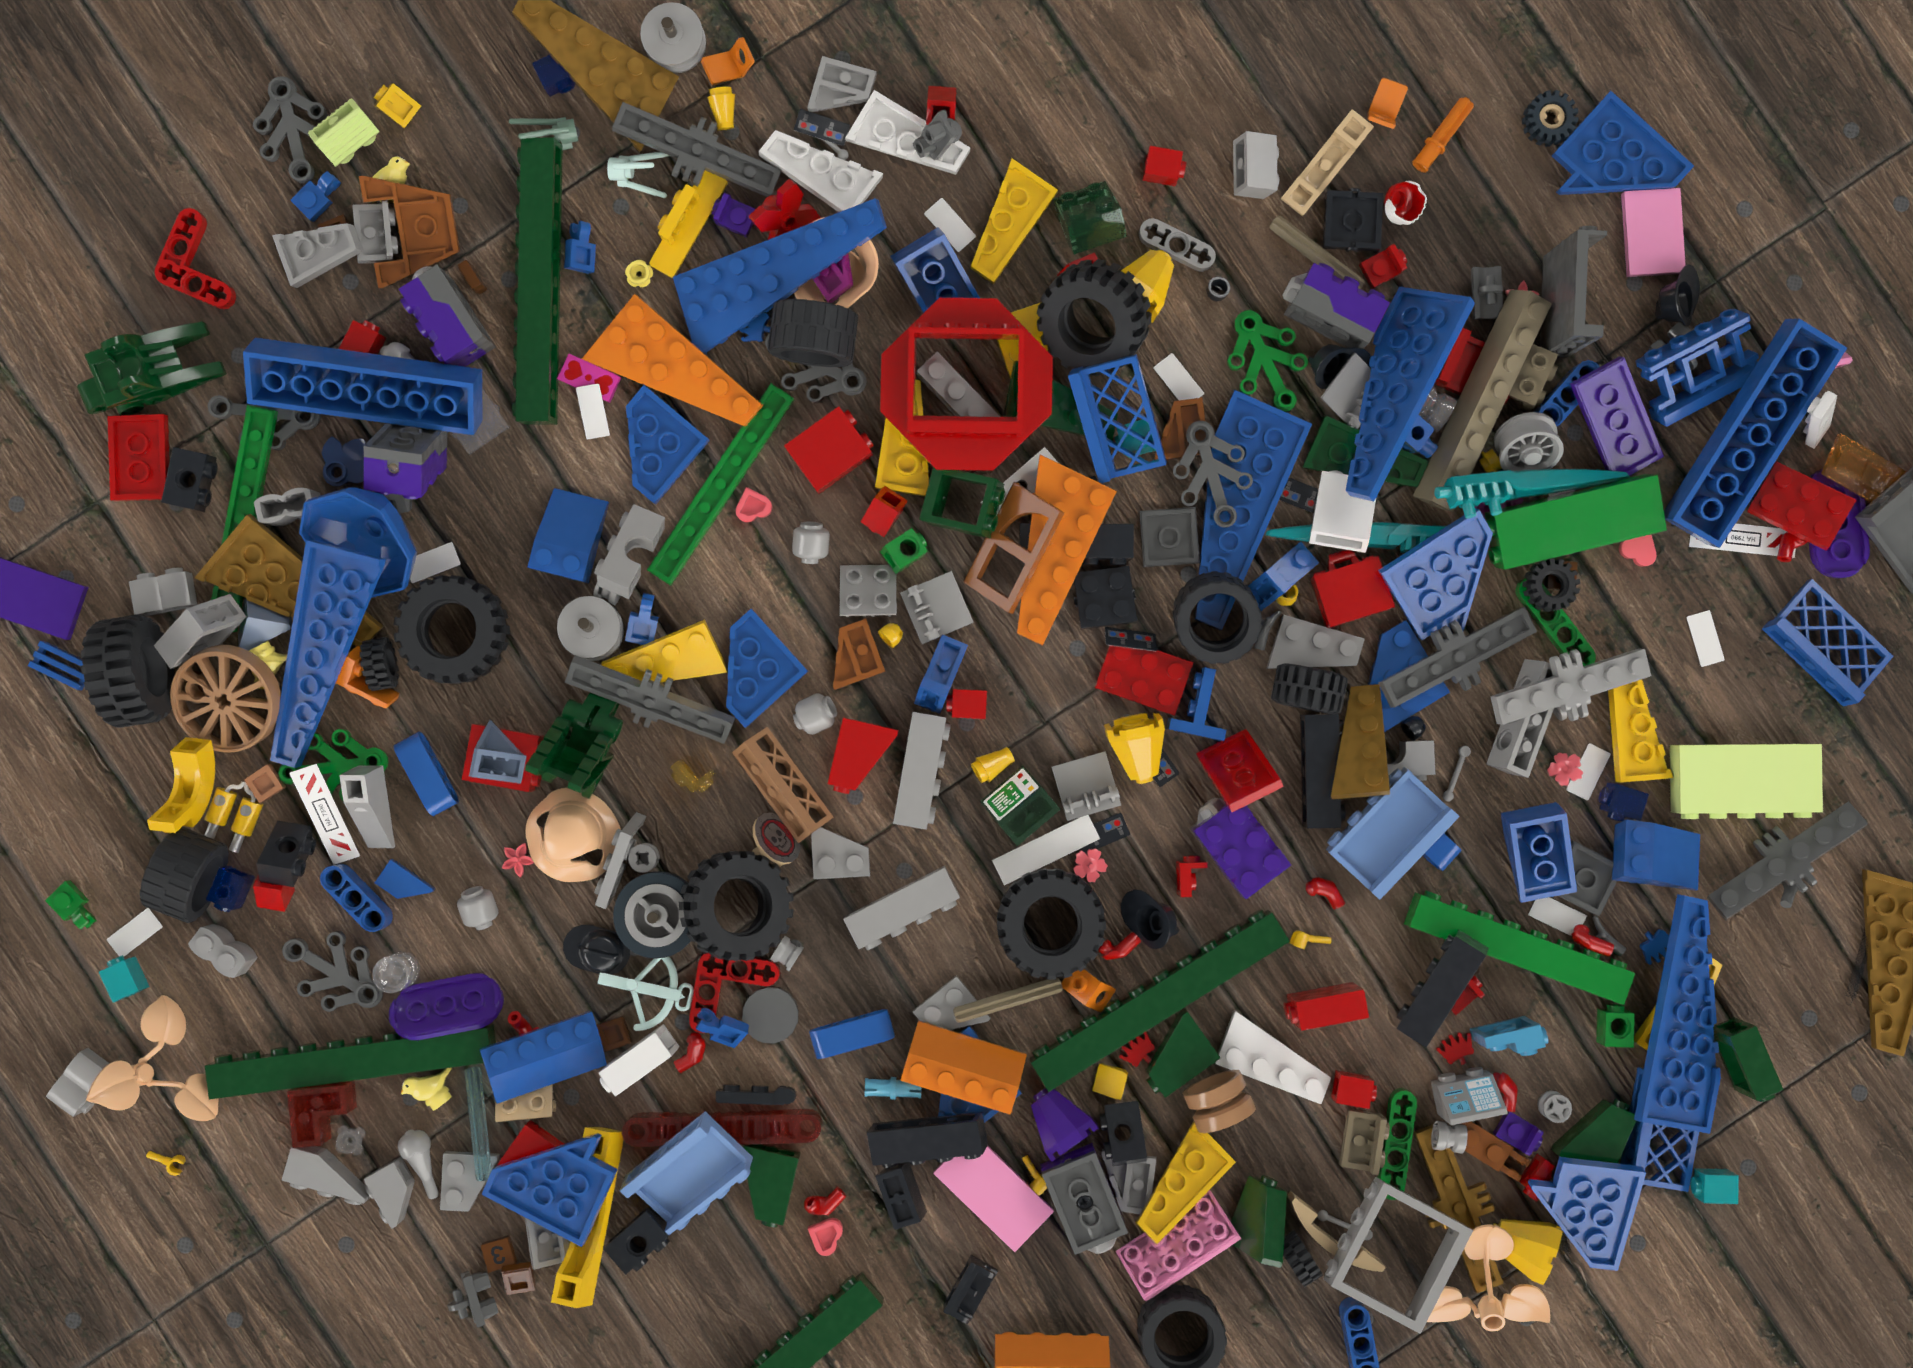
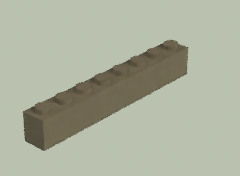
(1484, 393)

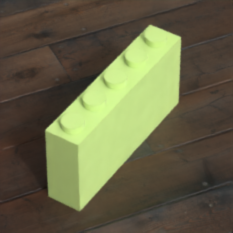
(1746, 780)

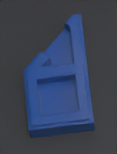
(401, 881)

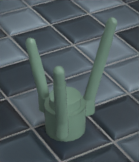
(562, 129)

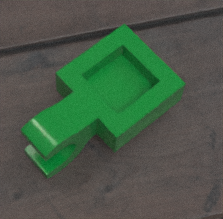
(69, 903)

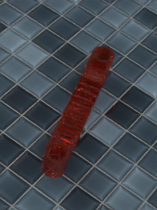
(743, 1126)

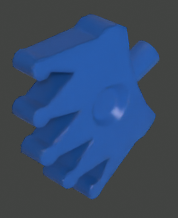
(756, 328)
(1655, 945)

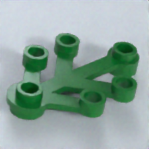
(1264, 356)
(339, 763)

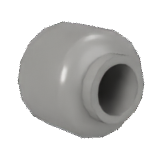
(810, 542)
(815, 713)
(477, 907)

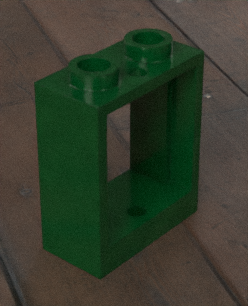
(937, 496)
(1747, 1059)

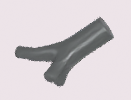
(1265, 629)
(1788, 895)
(1619, 949)

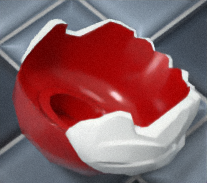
(1404, 202)

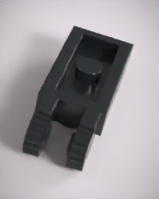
(757, 1095)

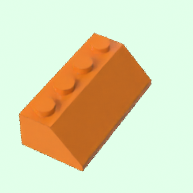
(964, 1067)
(1051, 1351)

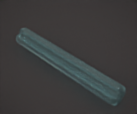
(478, 1123)

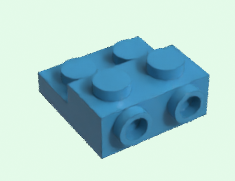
(1517, 1034)

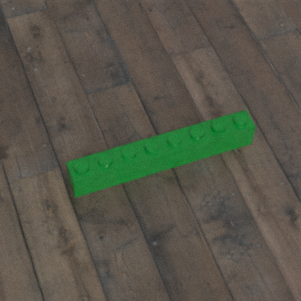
(1522, 949)

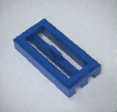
(40, 656)

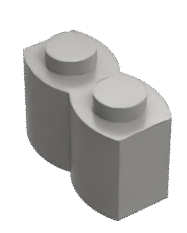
(283, 509)
(162, 593)
(219, 946)
(74, 1084)

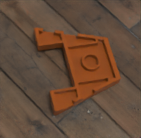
(424, 227)

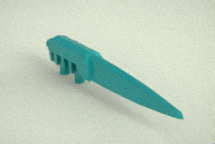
(1500, 486)
(1381, 536)

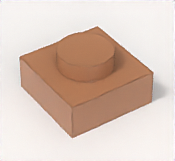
(265, 783)

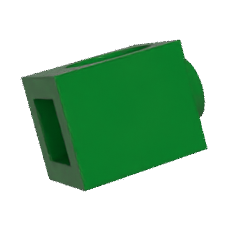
(896, 558)
(1623, 1035)

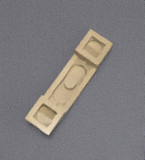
(1327, 162)
(1306, 1215)

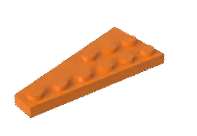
(658, 356)
(1084, 509)

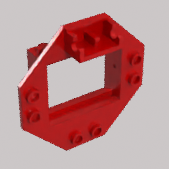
(966, 440)

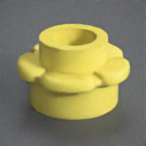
(638, 266)

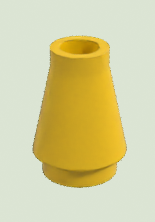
(722, 106)
(992, 764)

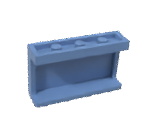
(1391, 832)
(689, 1172)

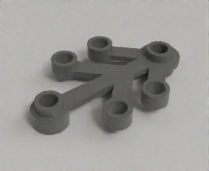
(288, 125)
(834, 372)
(296, 417)
(1210, 469)
(337, 973)

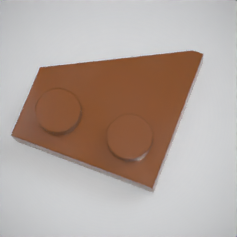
(1181, 417)
(856, 655)

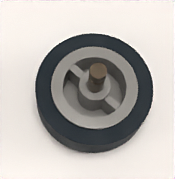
(650, 916)

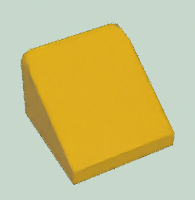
(1110, 1081)

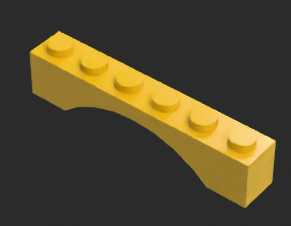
(579, 1270)

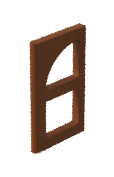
(1016, 504)

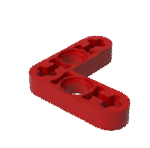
(181, 263)
(716, 977)

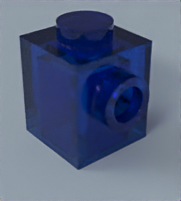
(553, 76)
(1622, 802)
(230, 889)

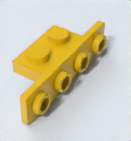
(685, 222)

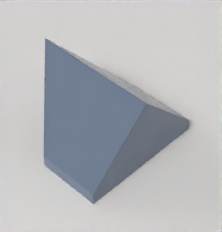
(260, 625)
(497, 757)

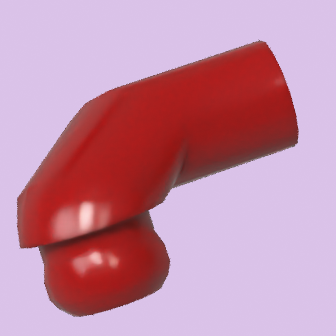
(1787, 546)
(1325, 888)
(1582, 937)
(1120, 950)
(519, 1023)
(694, 1054)
(1508, 1088)
(824, 1205)

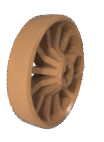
(225, 697)

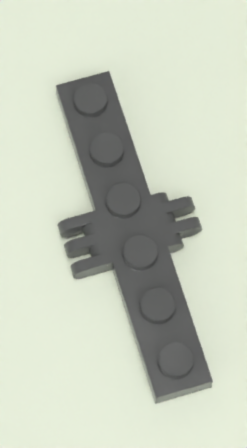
(696, 150)
(1457, 656)
(649, 699)
(1787, 860)

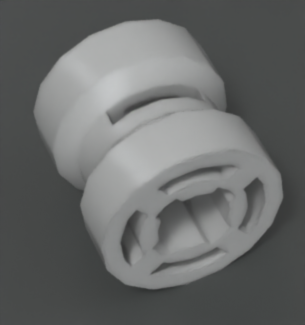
(1448, 1137)

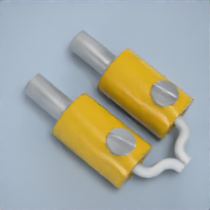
(245, 817)

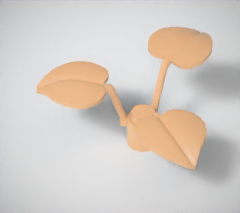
(120, 1082)
(1521, 1305)

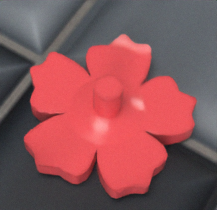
(1565, 768)
(1089, 864)

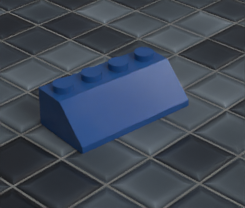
(543, 1056)

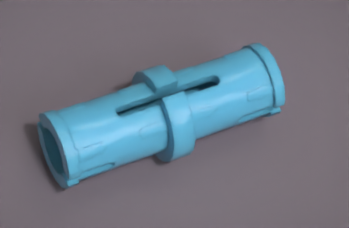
(891, 1088)

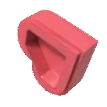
(752, 506)
(1639, 549)
(825, 1235)

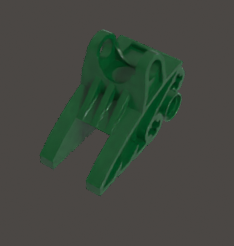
(144, 370)
(583, 754)

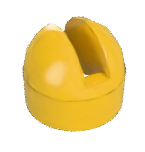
(1291, 595)
(891, 634)

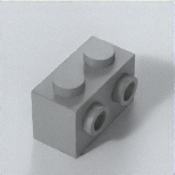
(1255, 165)

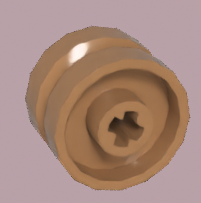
(1219, 1101)

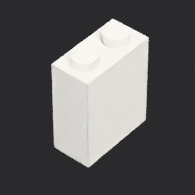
(1338, 517)
(638, 1060)

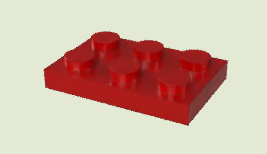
(138, 456)
(1801, 506)
(1144, 677)
(1239, 770)

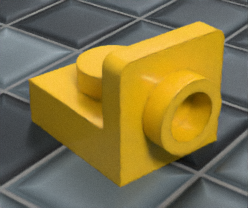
(396, 104)

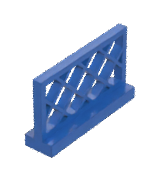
(1093, 425)
(1818, 663)
(1638, 1148)

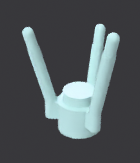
(623, 168)

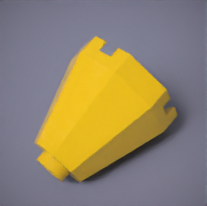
(1154, 274)
(1138, 744)
(1533, 1247)

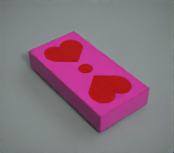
(582, 373)

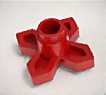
(783, 211)

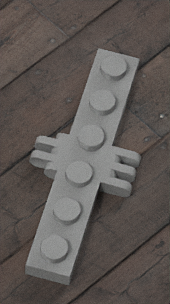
(1570, 685)

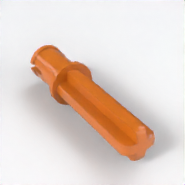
(1436, 144)

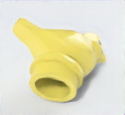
(394, 172)
(269, 656)
(428, 1089)

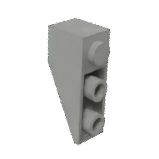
(368, 804)
(322, 1171)

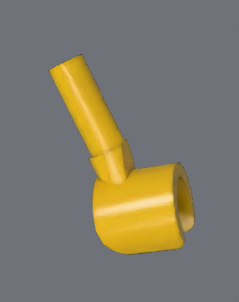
(1300, 939)
(168, 1161)
(1038, 1184)

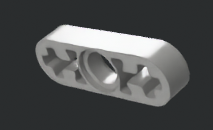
(1162, 227)

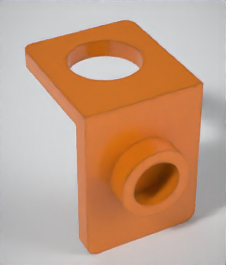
(728, 65)
(1387, 102)
(1087, 988)

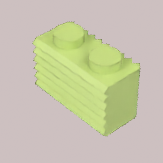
(344, 133)

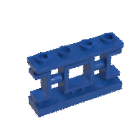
(1707, 386)

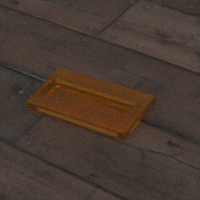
(1860, 469)

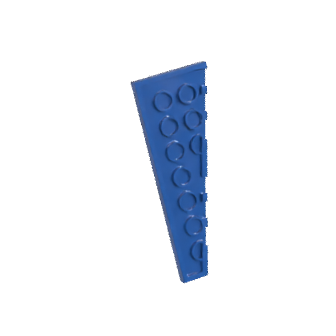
(743, 285)
(327, 615)

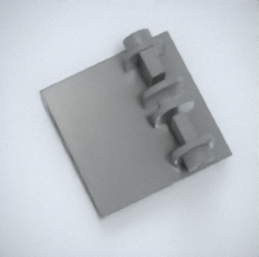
(1347, 391)
(867, 590)
(936, 607)
(1086, 786)

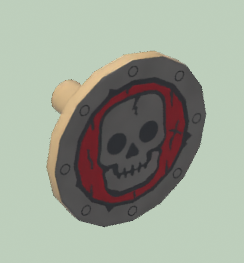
(774, 840)

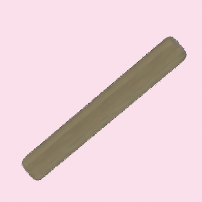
(1311, 249)
(1007, 1000)

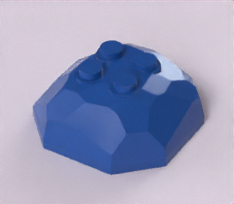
(363, 524)

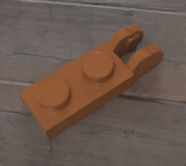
(1492, 1150)

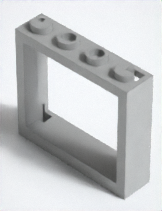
(1436, 1275)

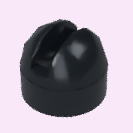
(1220, 286)
(1413, 727)

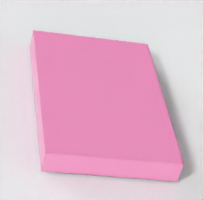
(1653, 232)

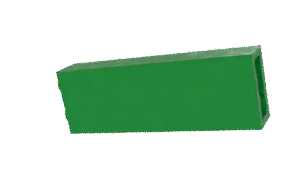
(1576, 521)

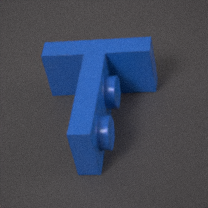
(1282, 575)
(940, 674)
(1198, 709)

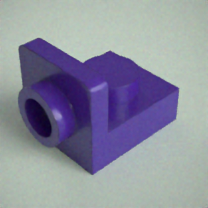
(732, 215)
(1519, 1133)

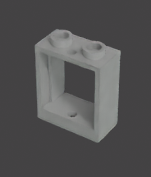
(199, 628)

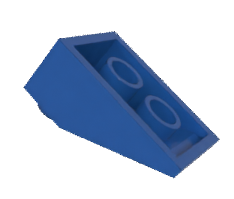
(933, 270)
(569, 535)
(1539, 851)
(1655, 855)

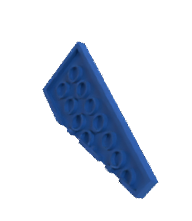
(1405, 364)
(1271, 449)
(1680, 1062)

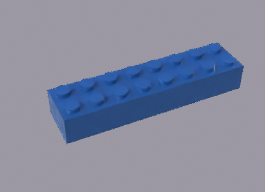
(363, 386)
(1753, 431)

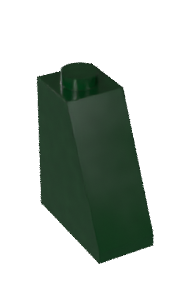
(1180, 1056)
(1599, 1134)
(771, 1181)
(1261, 1220)

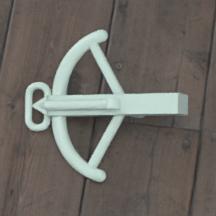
(636, 986)

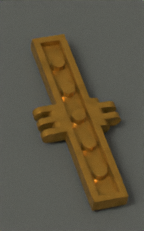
(1457, 1202)

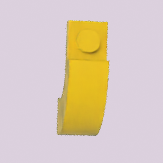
(192, 786)

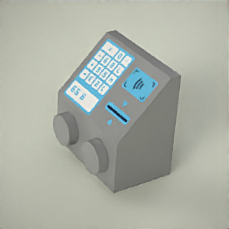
(1467, 1096)

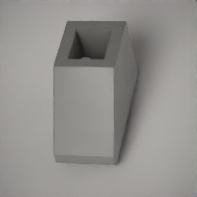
(392, 1190)

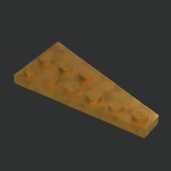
(596, 61)
(265, 572)
(1890, 959)

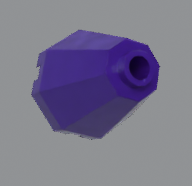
(1060, 1122)

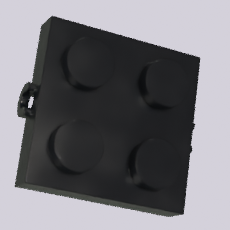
(1353, 220)
(1105, 597)

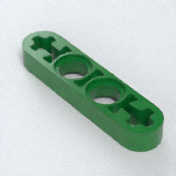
(1552, 626)
(1401, 1143)

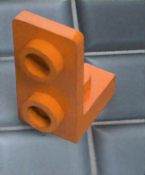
(354, 682)

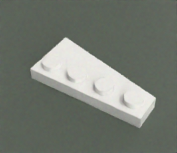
(893, 130)
(820, 172)
(1269, 1061)

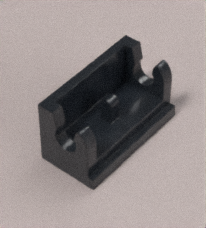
(901, 1195)
(969, 1289)

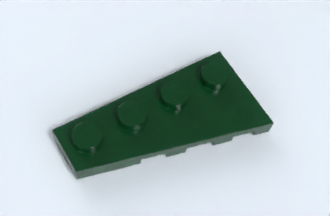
(1064, 408)
(1335, 448)

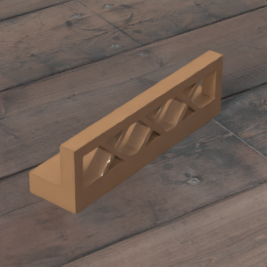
(778, 787)

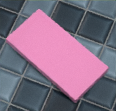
(996, 1196)
(1189, 1244)

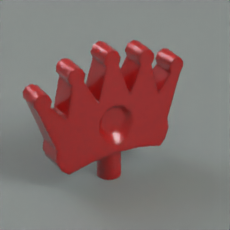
(1139, 1050)
(1456, 1050)

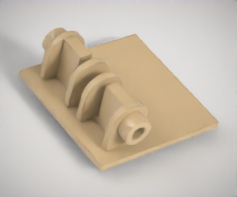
(527, 1106)

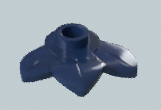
(347, 457)

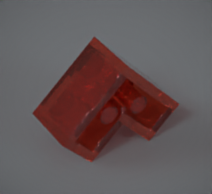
(312, 1108)

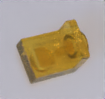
(686, 777)

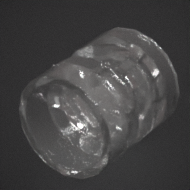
(1437, 409)
(396, 972)

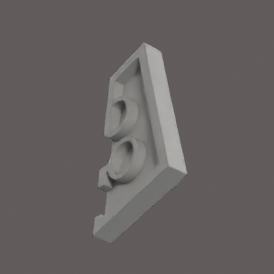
(316, 251)
(1313, 645)
(614, 863)

